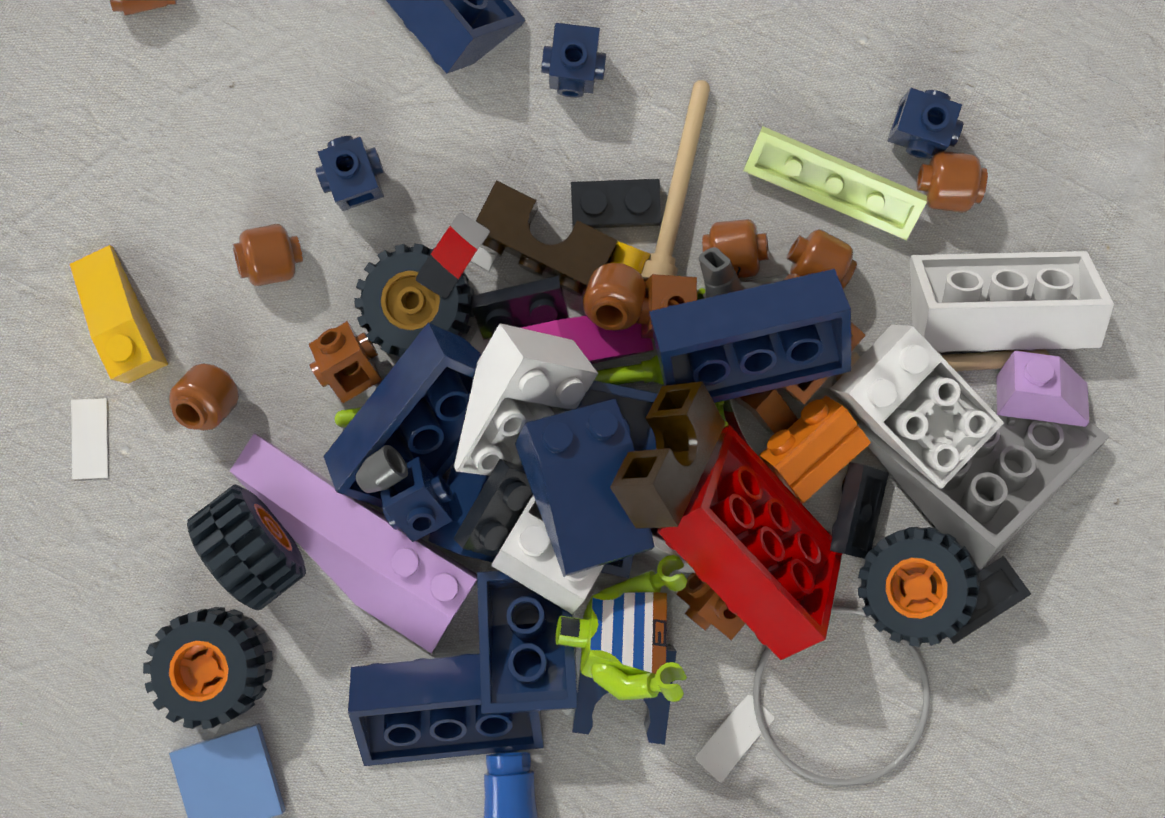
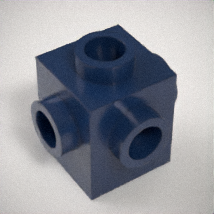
(573, 60)
(926, 123)
(350, 172)
(418, 502)

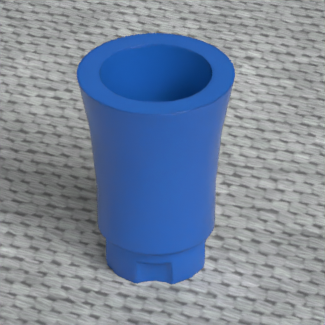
(509, 786)

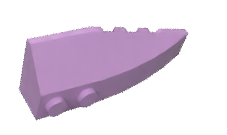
(376, 566)

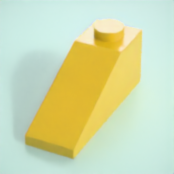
(116, 317)

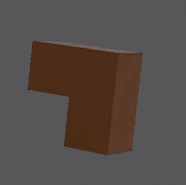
(769, 410)

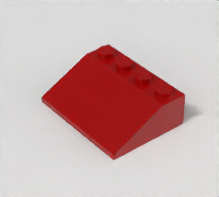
(758, 549)

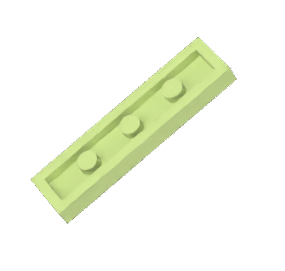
(835, 183)

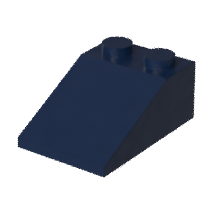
(570, 472)
(519, 651)

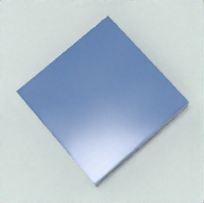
(228, 777)

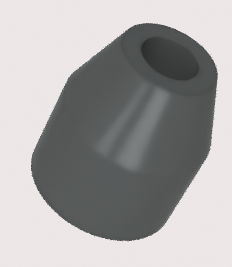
(381, 470)

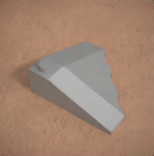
(999, 484)

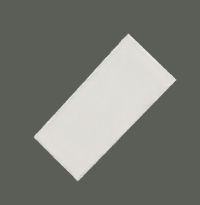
(89, 438)

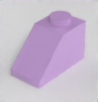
(1042, 390)

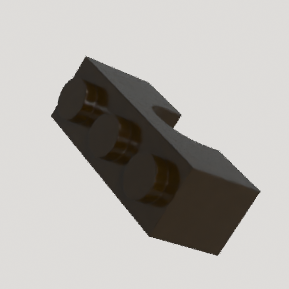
(574, 260)
(660, 482)

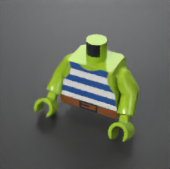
(626, 636)

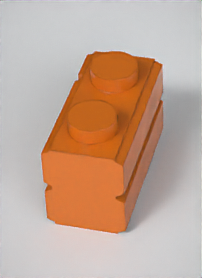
(814, 447)

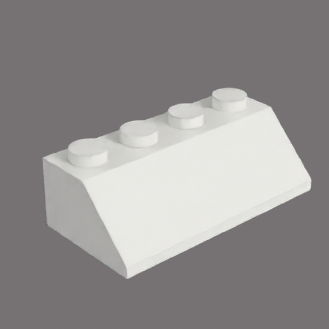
(1009, 301)

